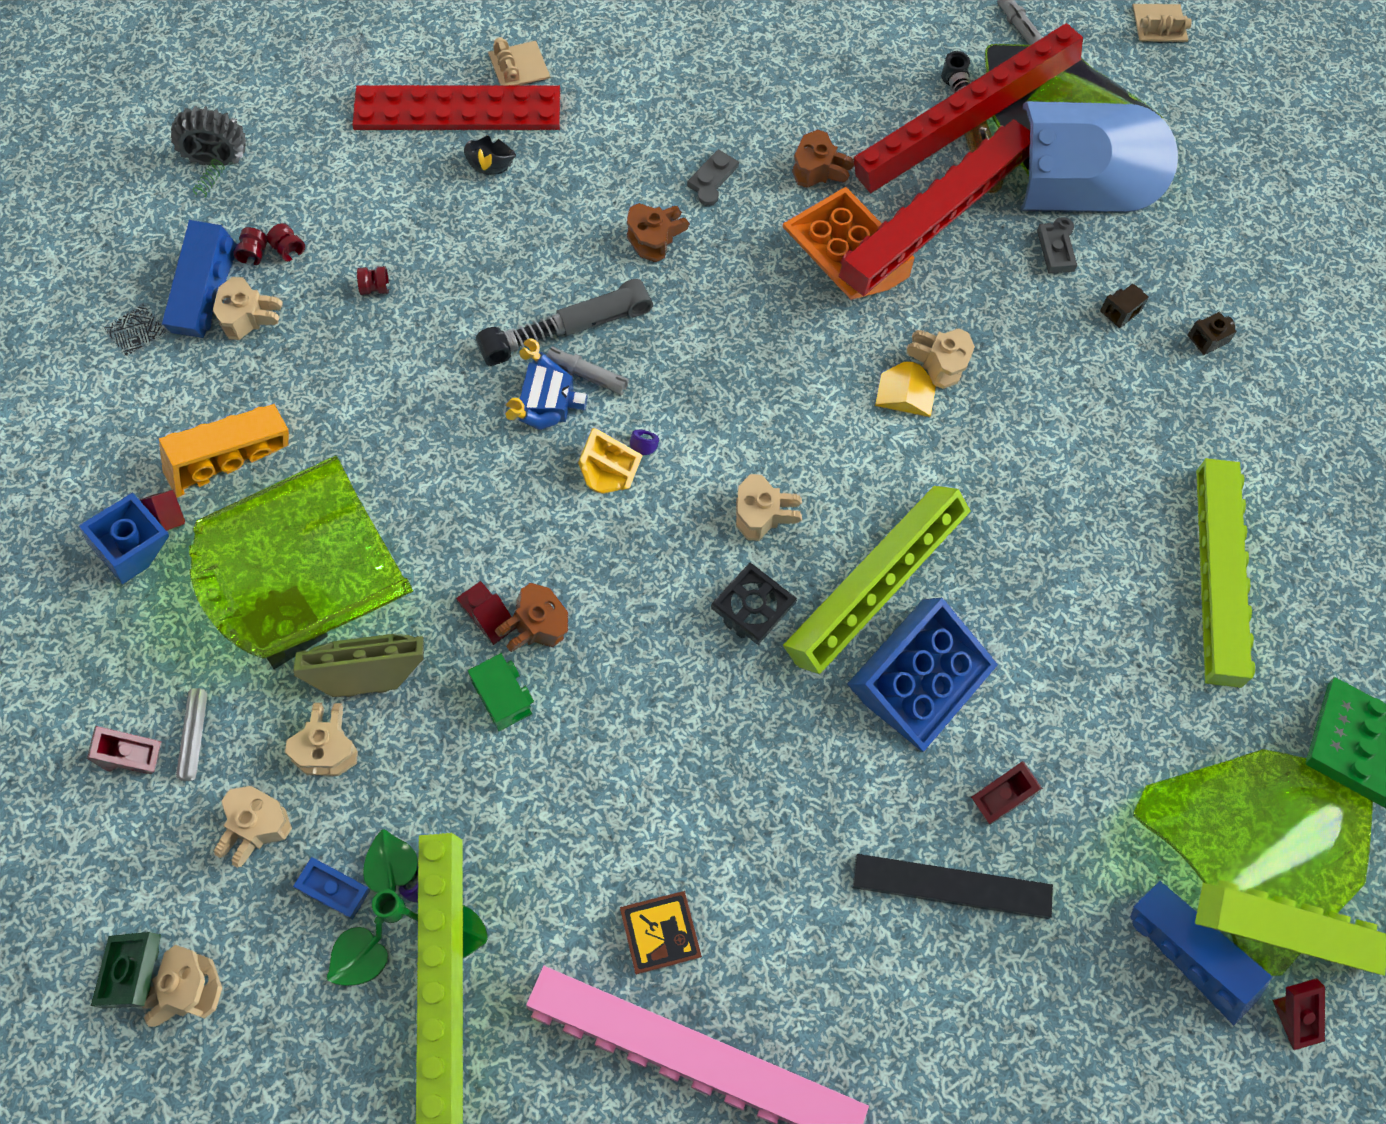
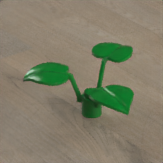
(356, 953)

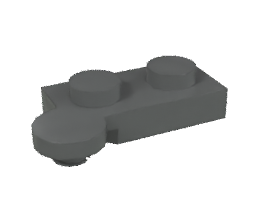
(712, 176)
(1057, 245)

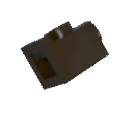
(1124, 305)
(1216, 329)

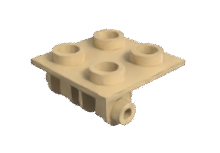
(1161, 22)
(518, 63)

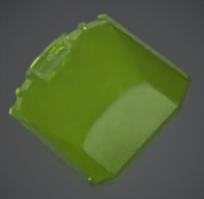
(292, 562)

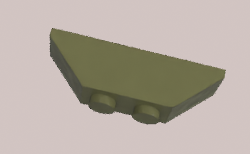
(360, 664)

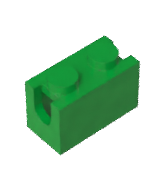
(500, 691)

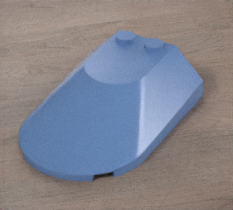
(1097, 157)

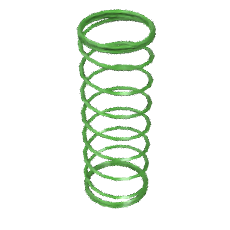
(213, 165)

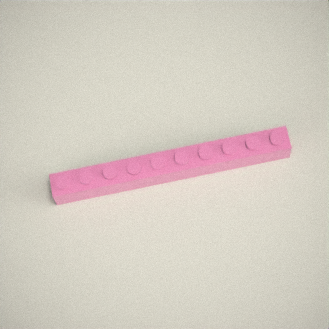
(687, 1054)

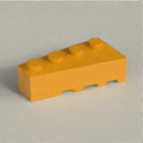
(221, 446)

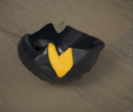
(489, 157)

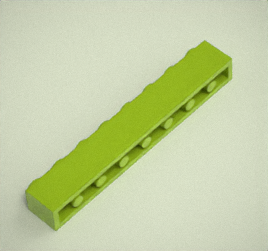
(1223, 574)
(876, 579)
(440, 980)

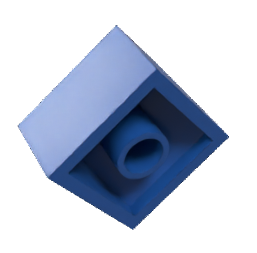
(125, 537)

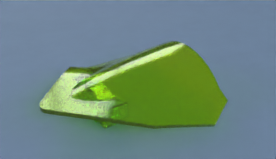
(1268, 829)

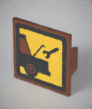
(660, 932)

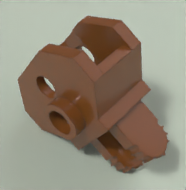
(819, 160)
(654, 229)
(536, 618)

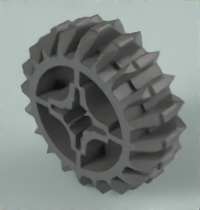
(207, 136)

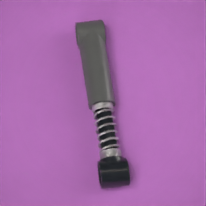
(629, 300)

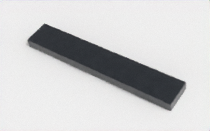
(953, 886)

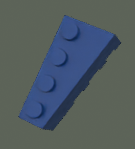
(199, 272)
(1201, 953)

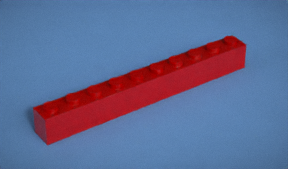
(968, 107)
(935, 208)

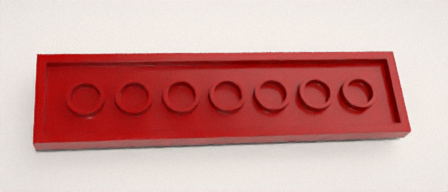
(457, 107)

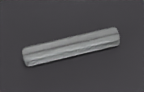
(191, 734)

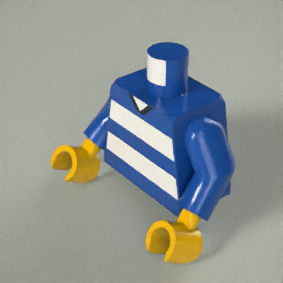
(545, 392)

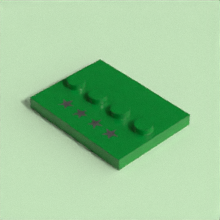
(1351, 741)

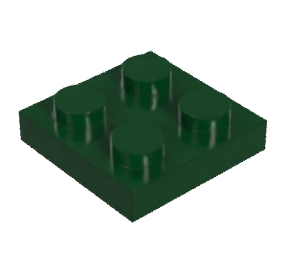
(126, 970)

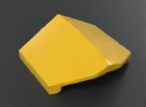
(906, 389)
(607, 463)

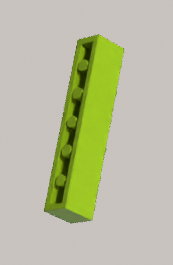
(1292, 928)

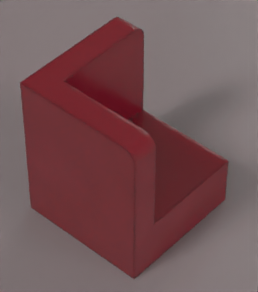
(165, 509)

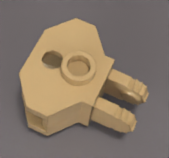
(243, 308)
(942, 355)
(760, 505)
(321, 745)
(254, 820)
(181, 987)

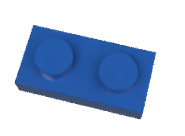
(331, 888)

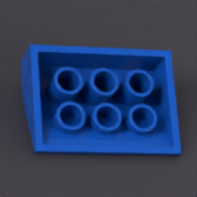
(923, 672)

